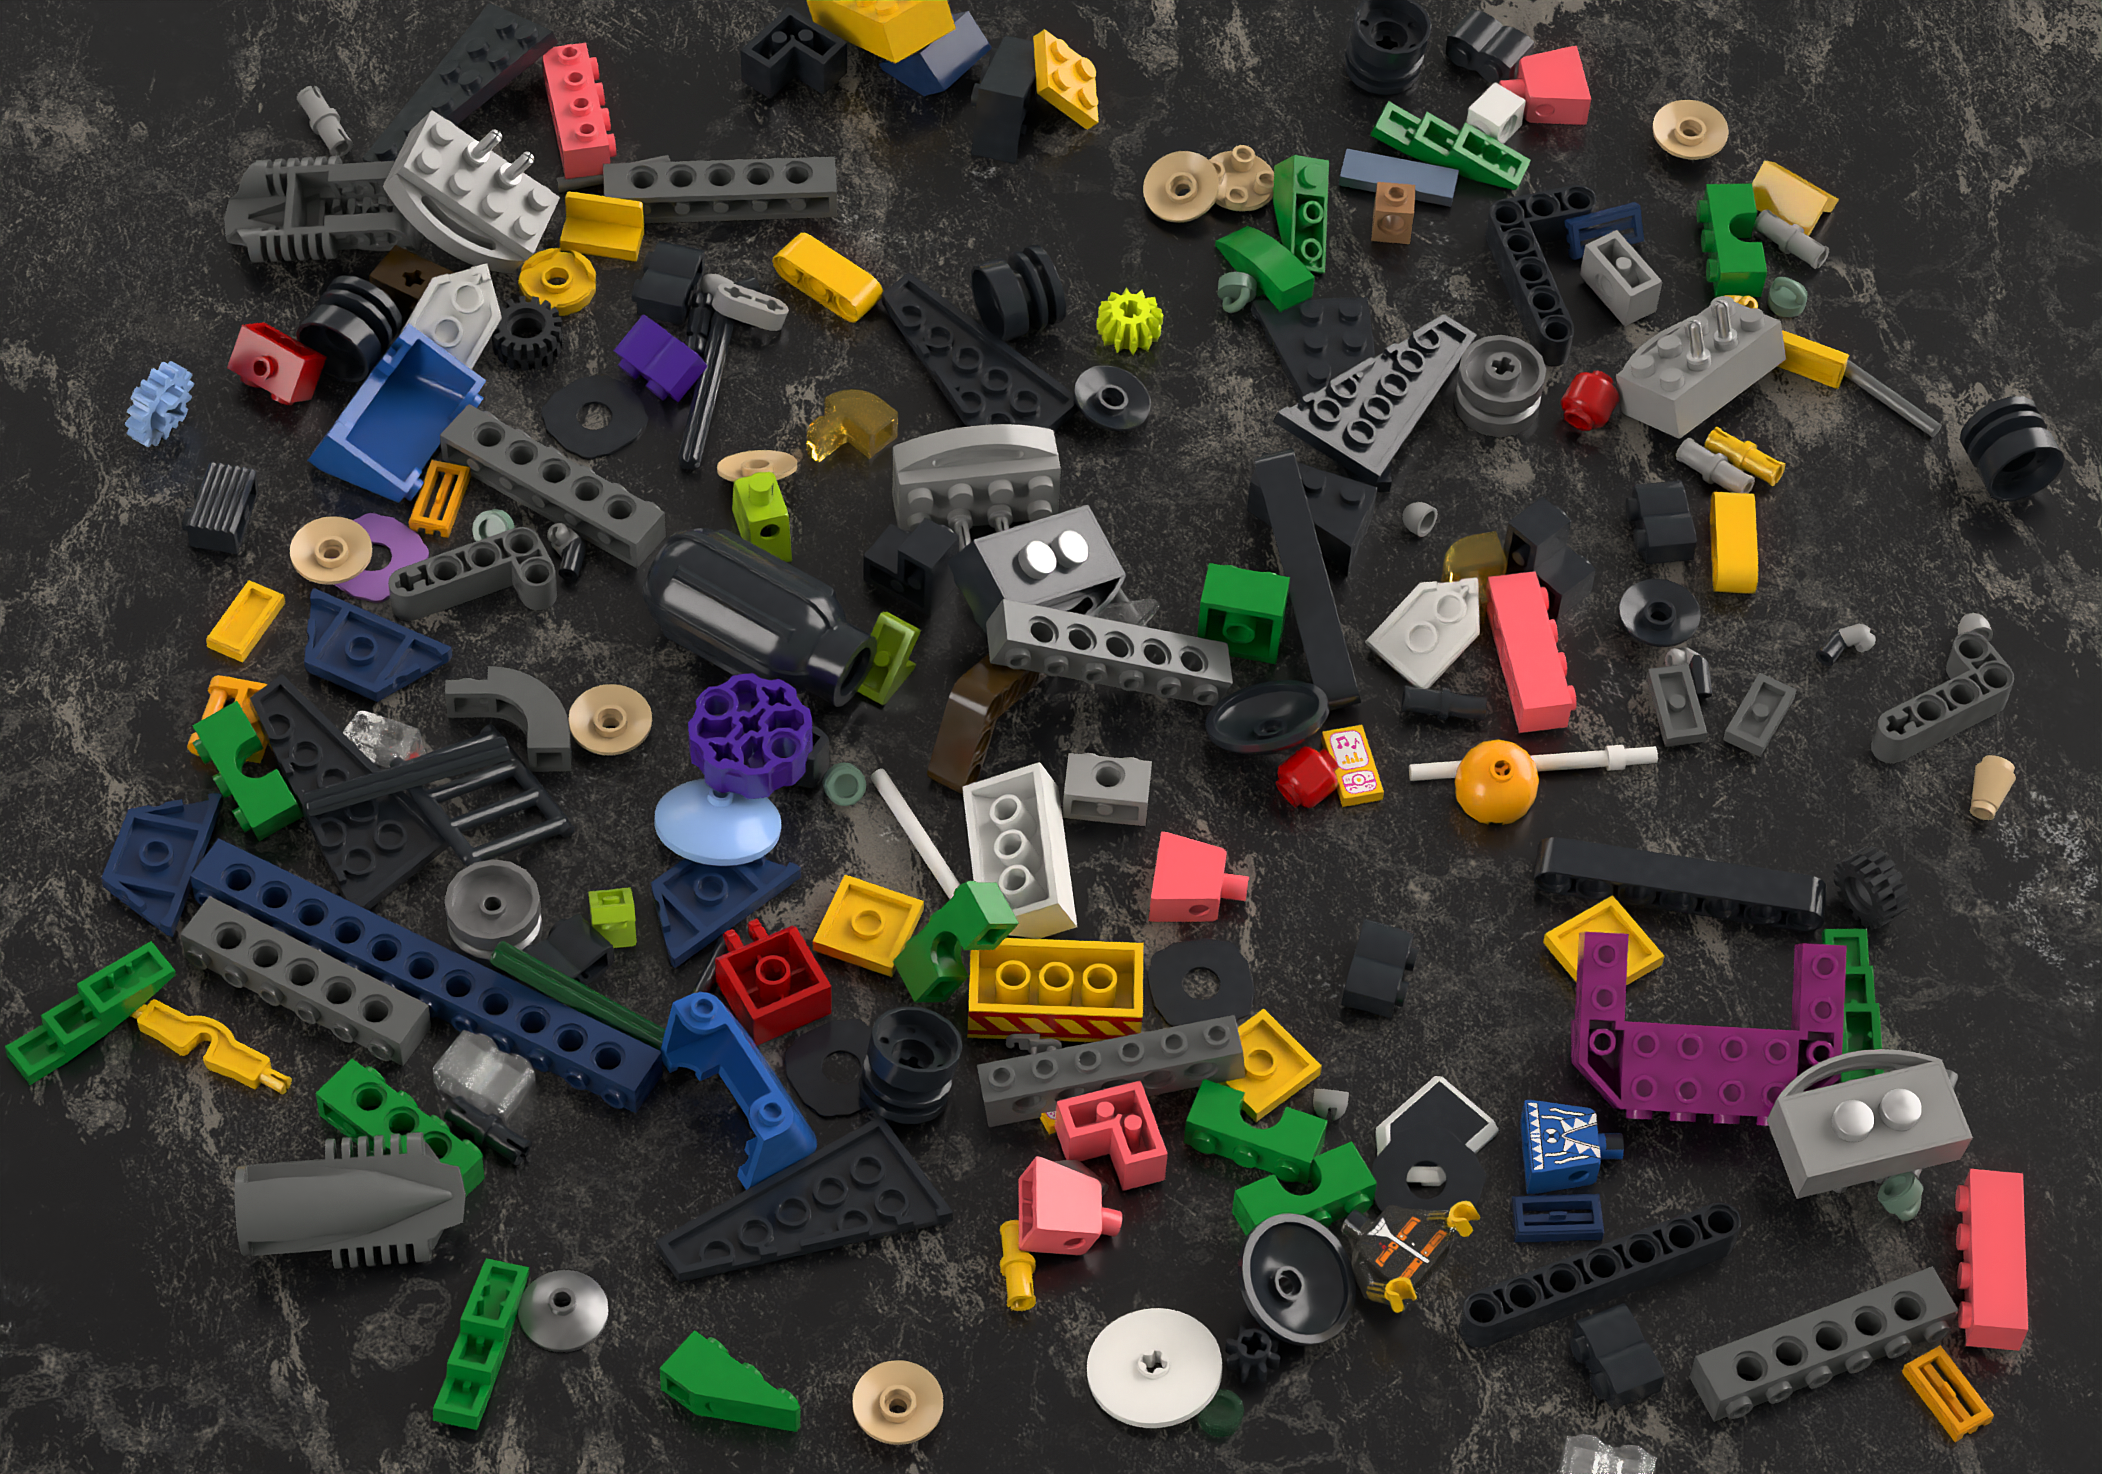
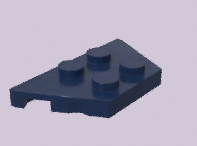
(366, 649)
(157, 856)
(705, 900)

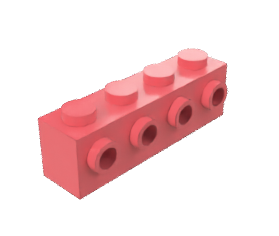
(577, 111)
(1529, 652)
(1993, 1259)

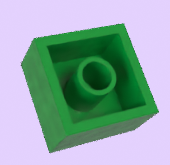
(1244, 611)

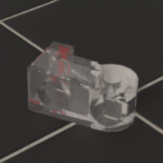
(384, 738)

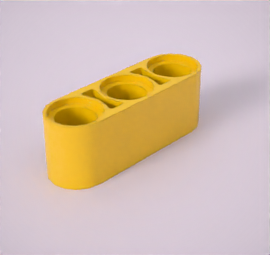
(827, 277)
(1733, 542)

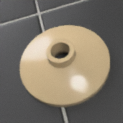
(1690, 129)
(1179, 172)
(756, 461)
(327, 539)
(606, 707)
(894, 1385)

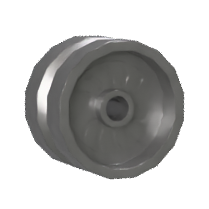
(1499, 385)
(492, 905)

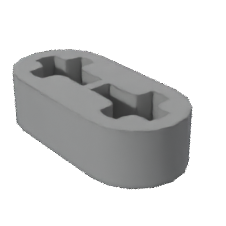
(750, 306)

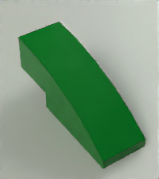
(1271, 264)

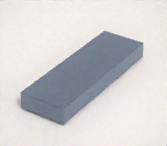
(1432, 182)

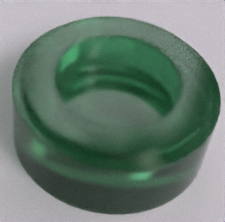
(1222, 1415)

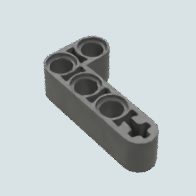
(474, 571)
(1975, 692)

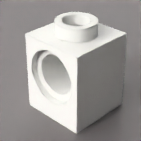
(1497, 113)

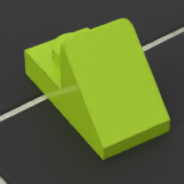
(891, 662)
(614, 915)

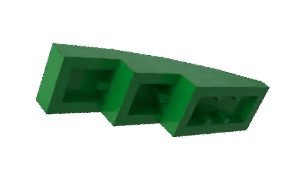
(1442, 145)
(97, 1009)
(1861, 1012)
(481, 1344)

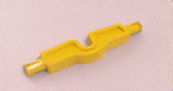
(224, 1054)

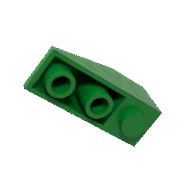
(1301, 208)
(718, 1386)

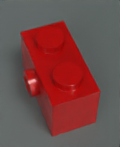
(276, 363)

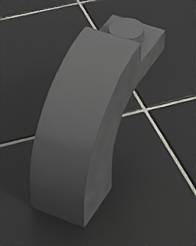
(523, 702)

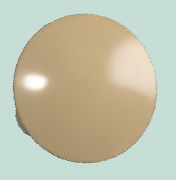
(1243, 179)

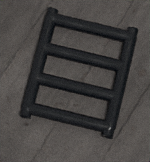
(452, 828)

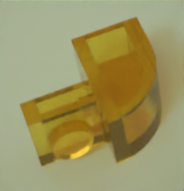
(855, 418)
(1475, 557)

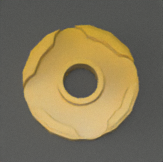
(551, 264)

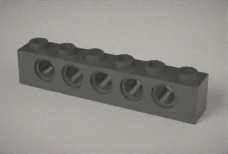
(727, 188)
(554, 485)
(1108, 652)
(295, 962)
(1160, 1058)
(1797, 1340)

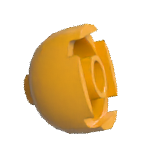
(1496, 782)

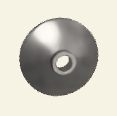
(563, 1327)

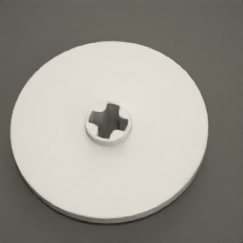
(1170, 1394)

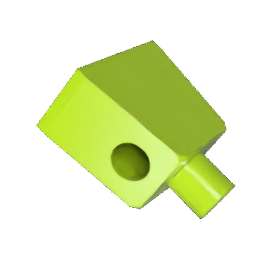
(761, 504)

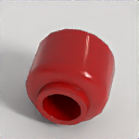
(1589, 400)
(1307, 777)

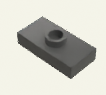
(1676, 705)
(1759, 714)

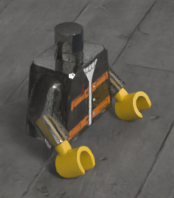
(1403, 1249)

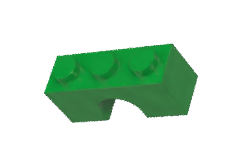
(1732, 265)
(263, 801)
(973, 919)
(1284, 1149)
(1340, 1185)

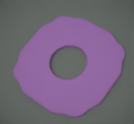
(404, 546)

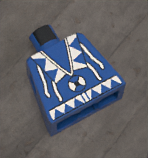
(1563, 1146)

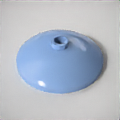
(716, 825)

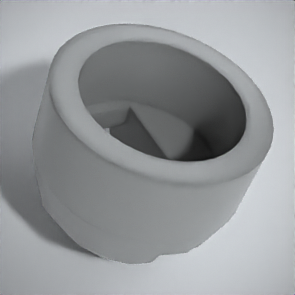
(1419, 518)
(1975, 623)
(1332, 1099)

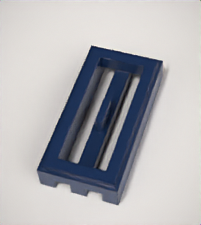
(1574, 224)
(1557, 1224)

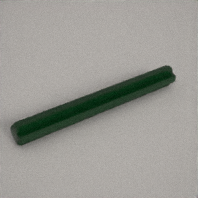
(576, 994)

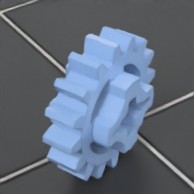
(159, 404)

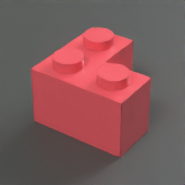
(1116, 1124)

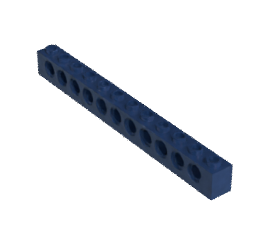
(449, 974)

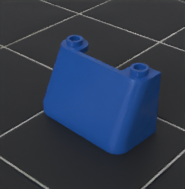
(398, 417)
(712, 1041)

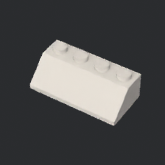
(1022, 847)

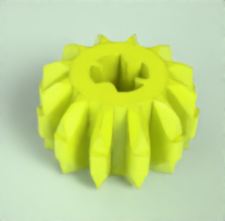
(1129, 321)

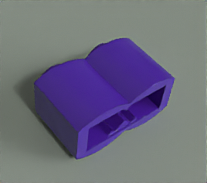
(660, 359)

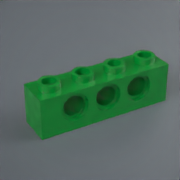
(357, 1087)

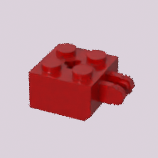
(772, 982)

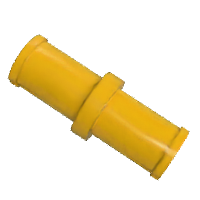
(1745, 456)
(1017, 1268)

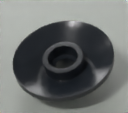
(1112, 398)
(1660, 601)

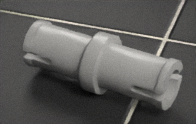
(324, 121)
(1791, 239)
(1714, 467)

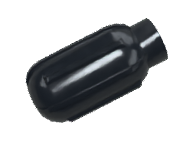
(756, 614)

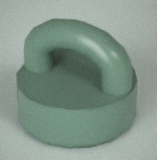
(1236, 288)
(1787, 297)
(491, 523)
(844, 784)
(1901, 1195)

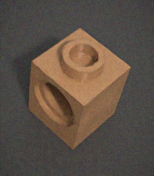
(1393, 212)

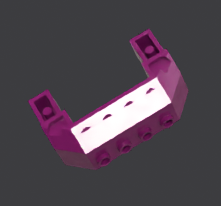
(1701, 1066)

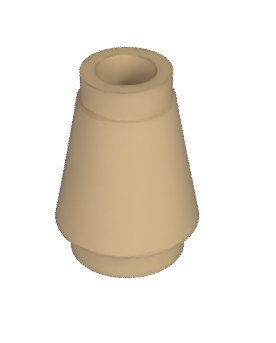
(1991, 784)

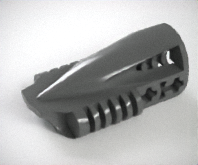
(315, 210)
(350, 1202)

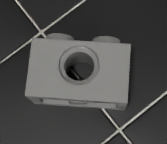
(1620, 278)
(1089, 800)

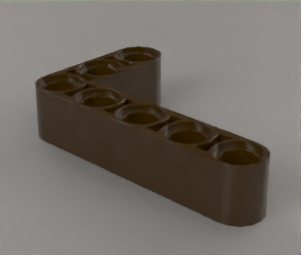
(971, 717)

